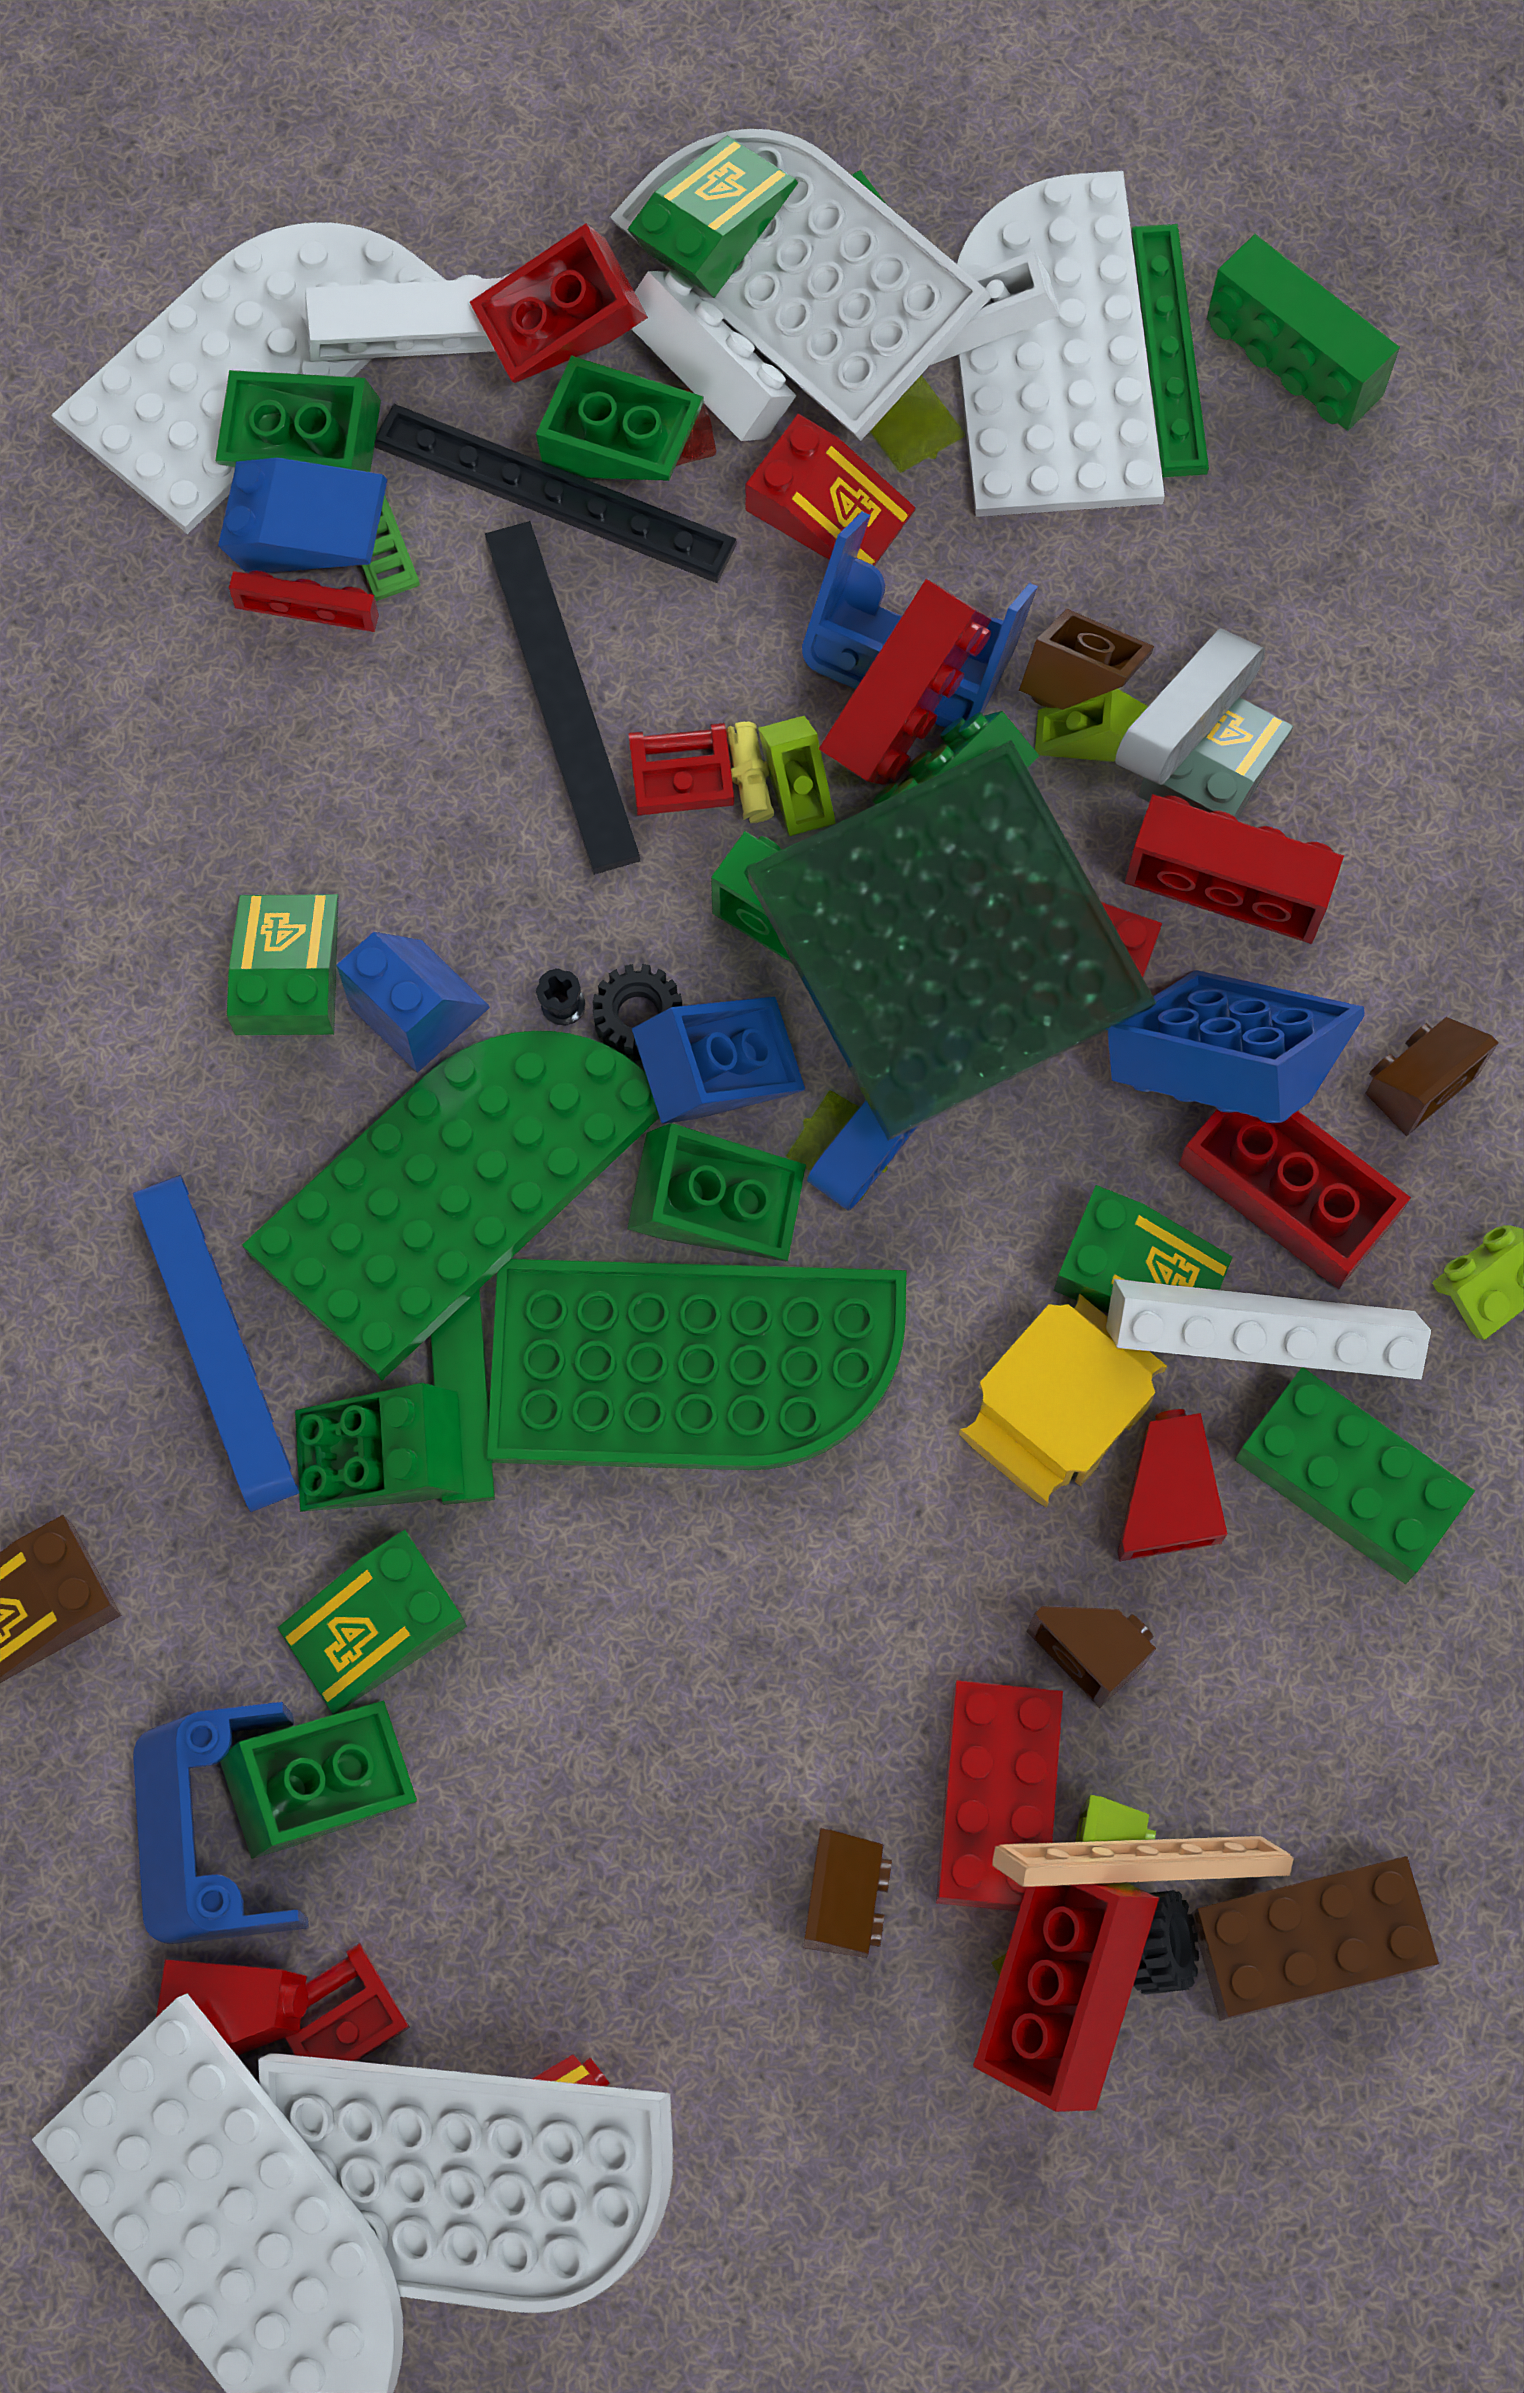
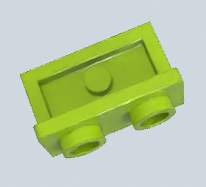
(1488, 1281)

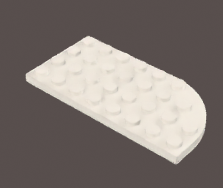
(834, 283)
(162, 397)
(1067, 404)
(487, 2180)
(229, 2216)

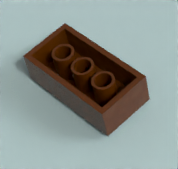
(1314, 1938)

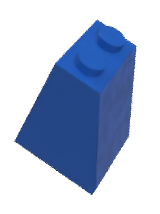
(408, 996)

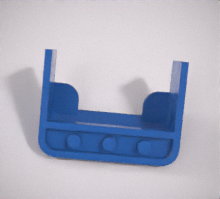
(852, 629)
(174, 1899)

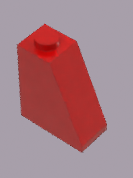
(1173, 1491)
(241, 2002)

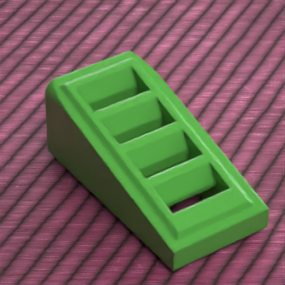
(398, 582)

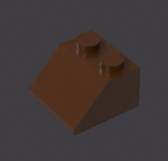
(1080, 661)
(1429, 1071)
(1093, 1646)
(845, 1895)

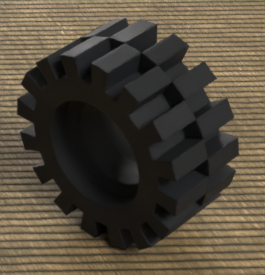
(620, 989)
(1169, 1948)

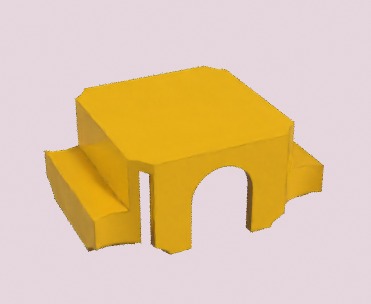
(1060, 1400)

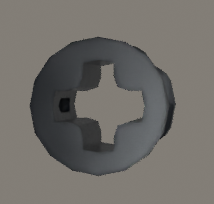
(567, 983)

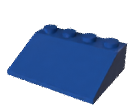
(1233, 1045)

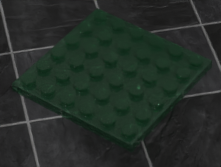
(949, 939)

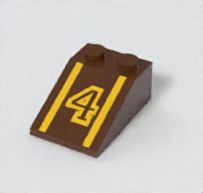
(48, 1596)

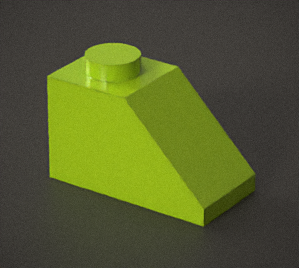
(1089, 728)
(797, 774)
(1111, 1821)

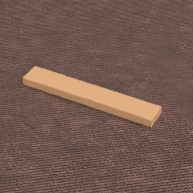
(1141, 1860)

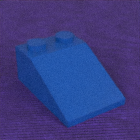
(300, 515)
(717, 1058)

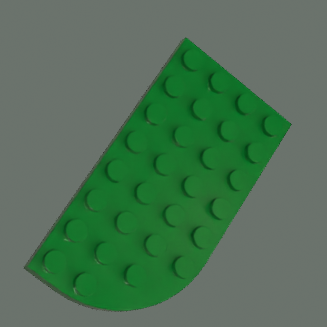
(451, 1186)
(687, 1362)

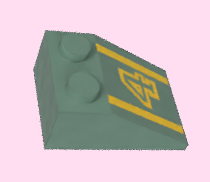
(1227, 761)

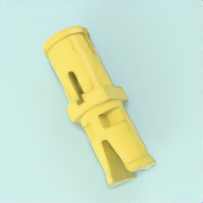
(749, 772)

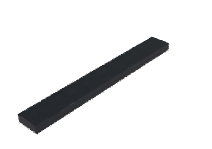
(555, 493)
(562, 698)

